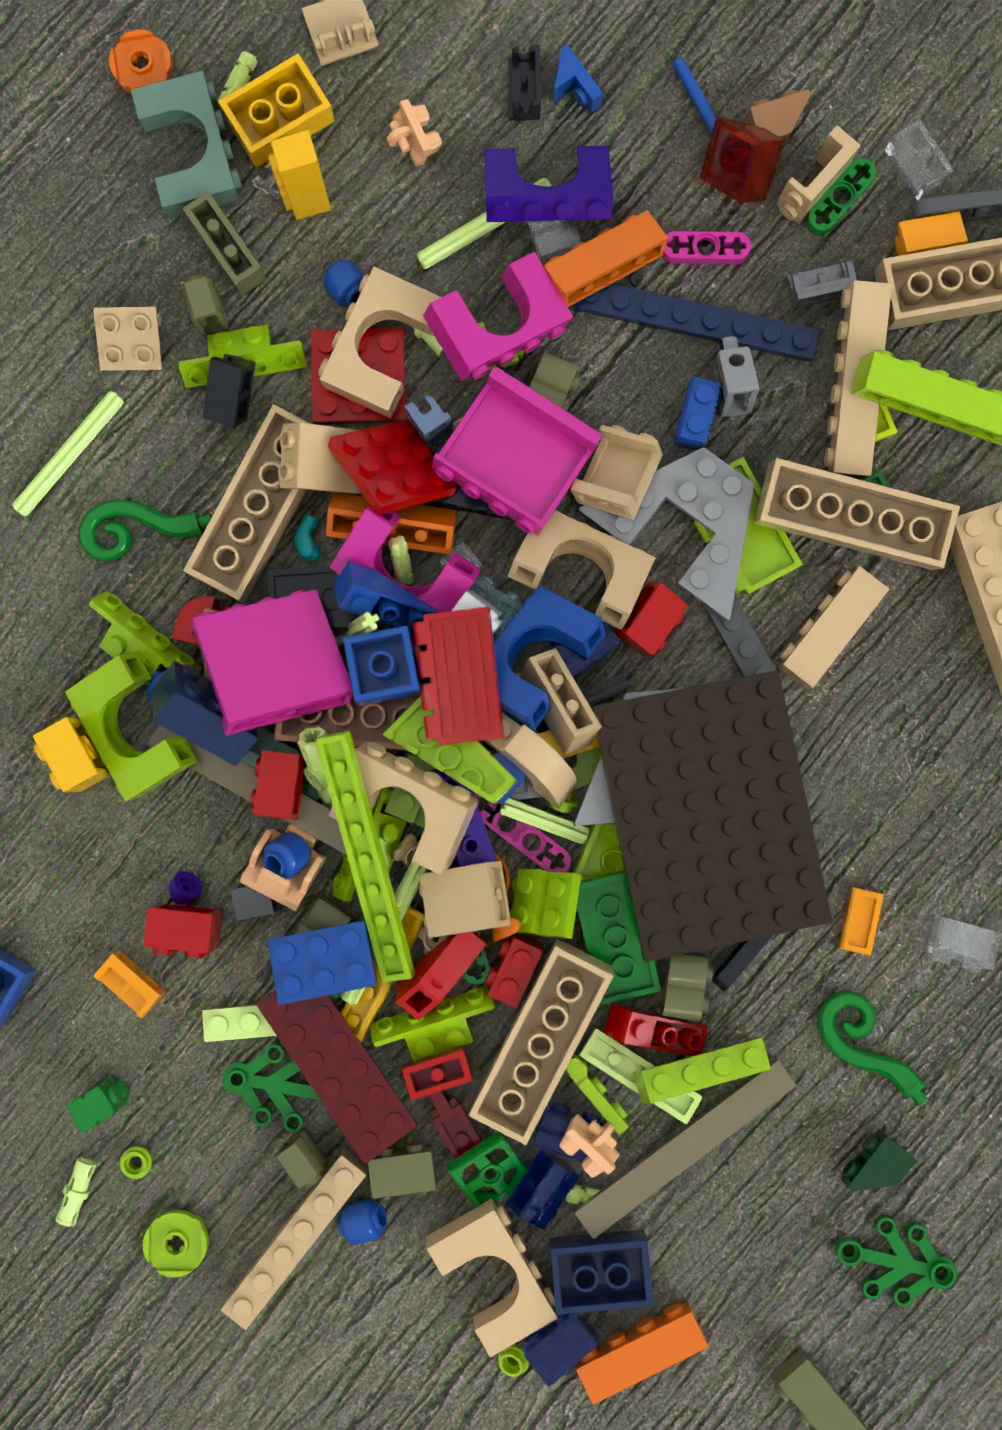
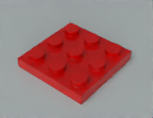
(380, 350)
(390, 466)

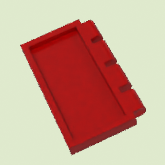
(462, 676)

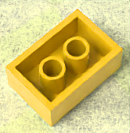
(276, 106)

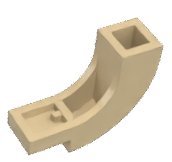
(537, 760)

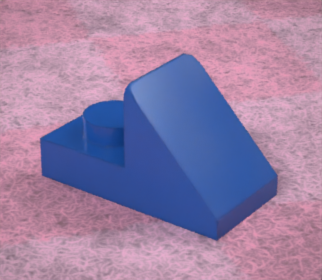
(573, 76)

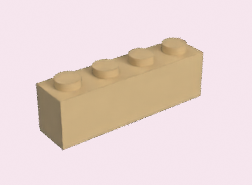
(833, 627)

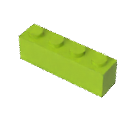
(701, 1071)

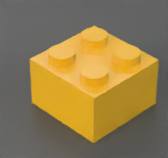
(70, 756)

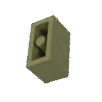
(403, 1171)

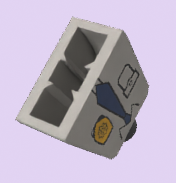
(738, 378)

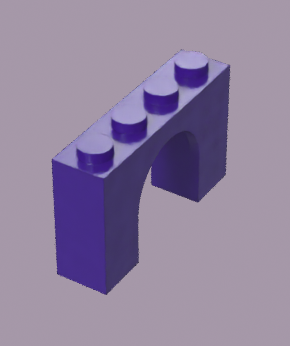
(516, 200)

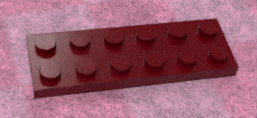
(340, 1072)

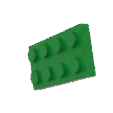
(613, 938)

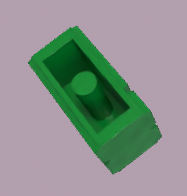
(98, 1103)

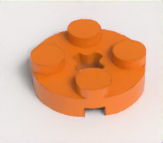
(126, 53)

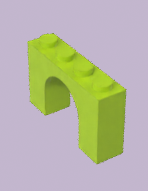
(97, 705)

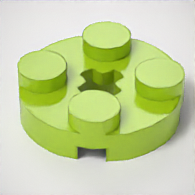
(162, 1256)

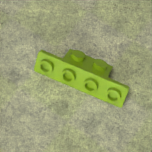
(249, 344)
(132, 634)
(390, 830)
(439, 1029)

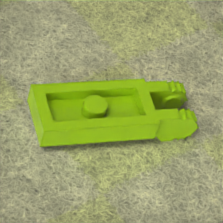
(594, 1091)

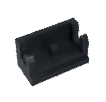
(524, 84)
(228, 390)

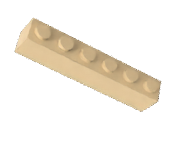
(854, 417)
(295, 1238)

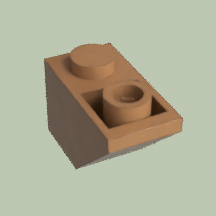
(779, 114)

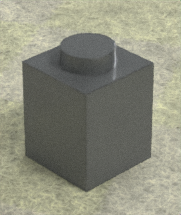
(249, 903)

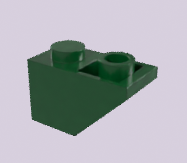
(878, 1165)

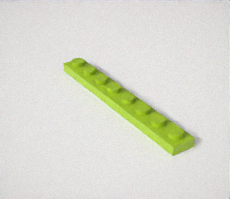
(365, 856)

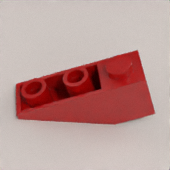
(438, 973)
(654, 1031)

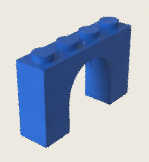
(541, 619)

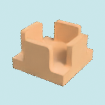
(284, 891)

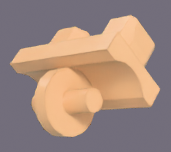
(409, 135)
(594, 1142)

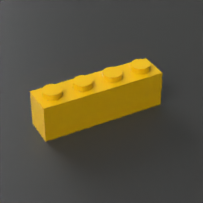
(299, 175)

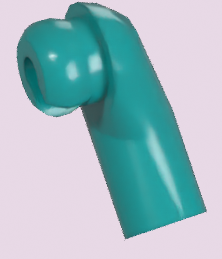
(304, 541)

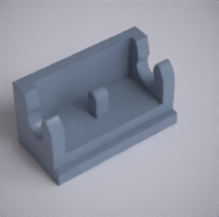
(430, 425)

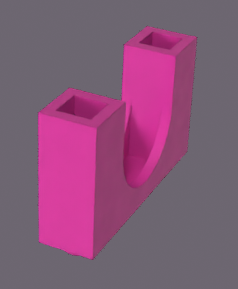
(475, 349)
(365, 548)

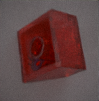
(741, 160)

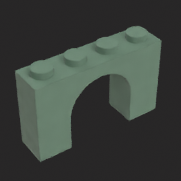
(189, 101)

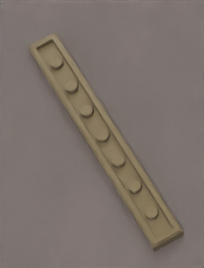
(242, 780)
(684, 1149)

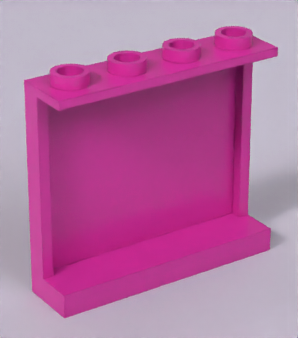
(516, 452)
(272, 660)

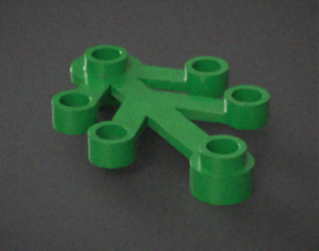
(275, 1085)
(900, 1264)

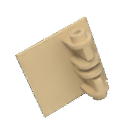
(339, 29)
(128, 338)

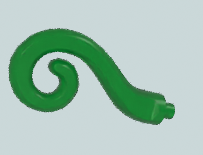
(176, 526)
(898, 1072)

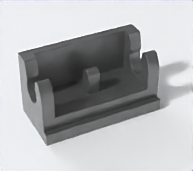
(819, 284)

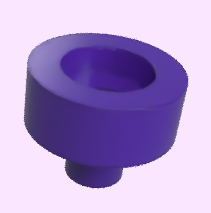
(185, 888)

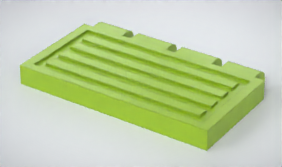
(765, 551)

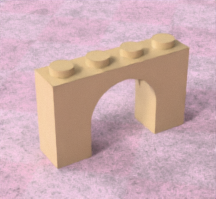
(380, 299)
(622, 564)
(445, 807)
(487, 1233)

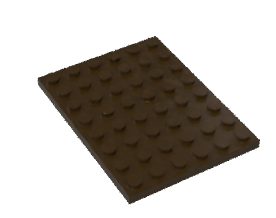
(711, 815)

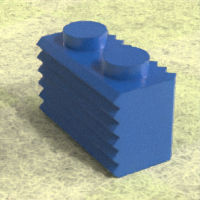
(697, 413)

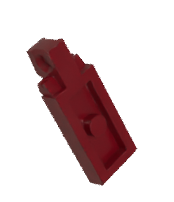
(454, 1126)

